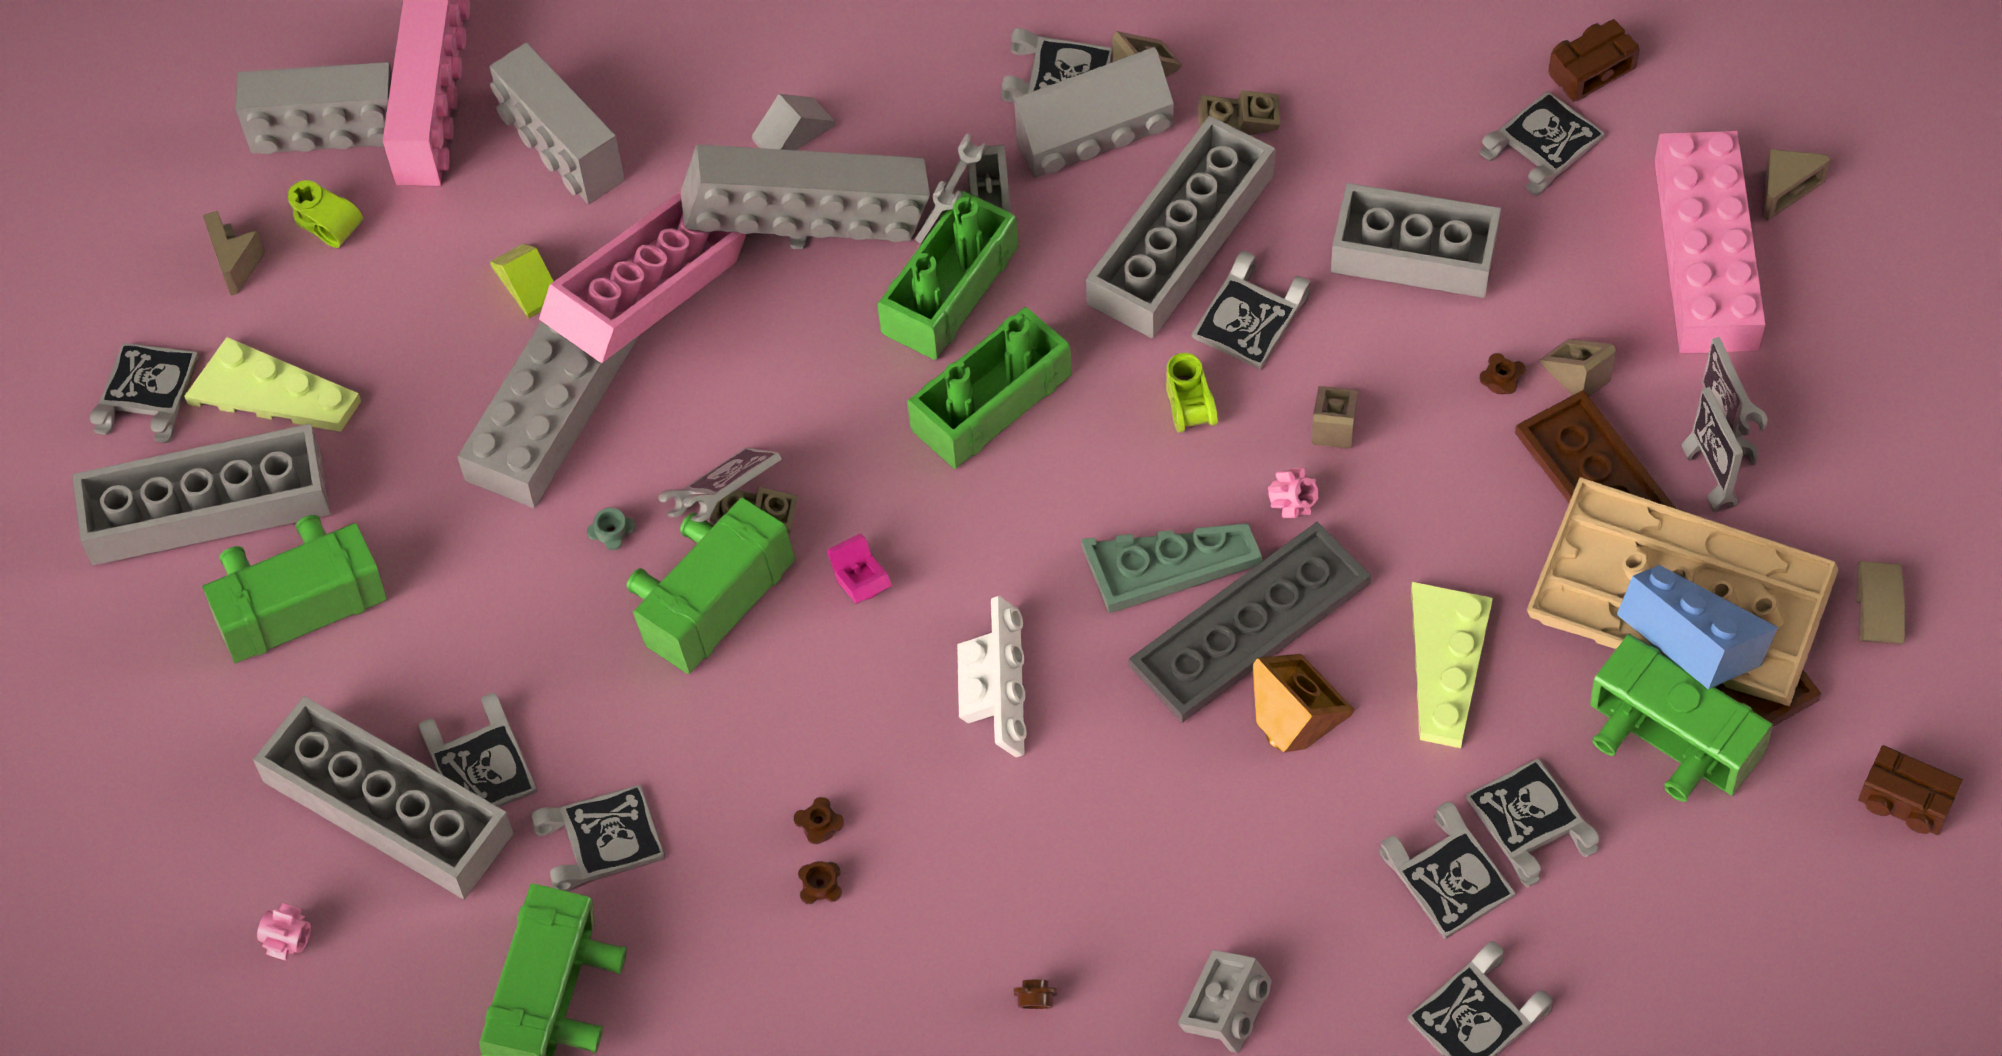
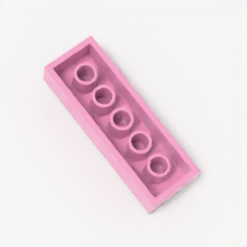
(424, 90)
(1709, 241)
(636, 280)

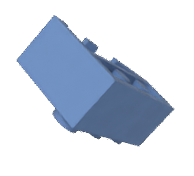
(1695, 626)

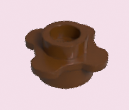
(1502, 383)
(819, 832)
(818, 871)
(1035, 994)

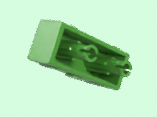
(948, 275)
(989, 387)
(711, 584)
(293, 590)
(1679, 716)
(542, 975)

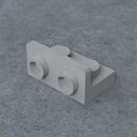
(1226, 999)

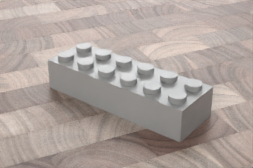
(804, 193)
(1180, 227)
(536, 416)
(200, 494)
(384, 797)

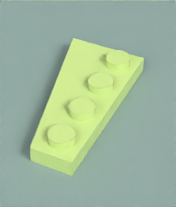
(267, 386)
(1448, 650)

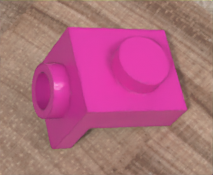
(857, 569)

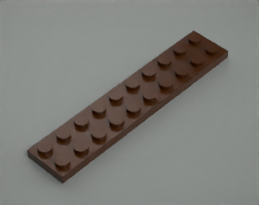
(1579, 442)

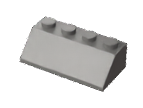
(1093, 112)

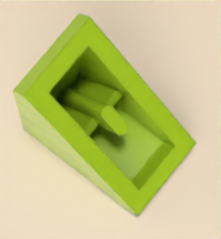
(524, 277)

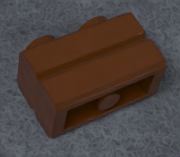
(1593, 59)
(1909, 791)

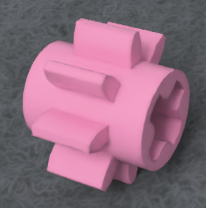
(1293, 493)
(284, 931)

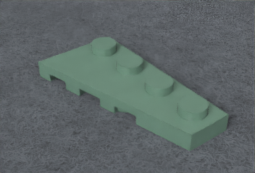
(1159, 565)

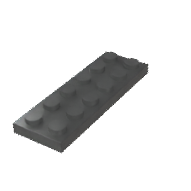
(1249, 621)

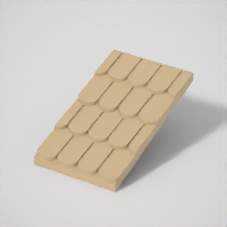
(1618, 535)

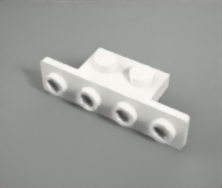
(993, 677)

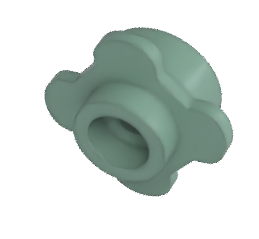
(609, 518)

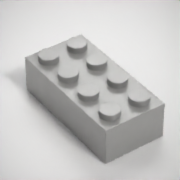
(313, 107)
(556, 124)
(1415, 240)

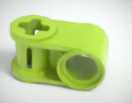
(323, 212)
(1189, 399)

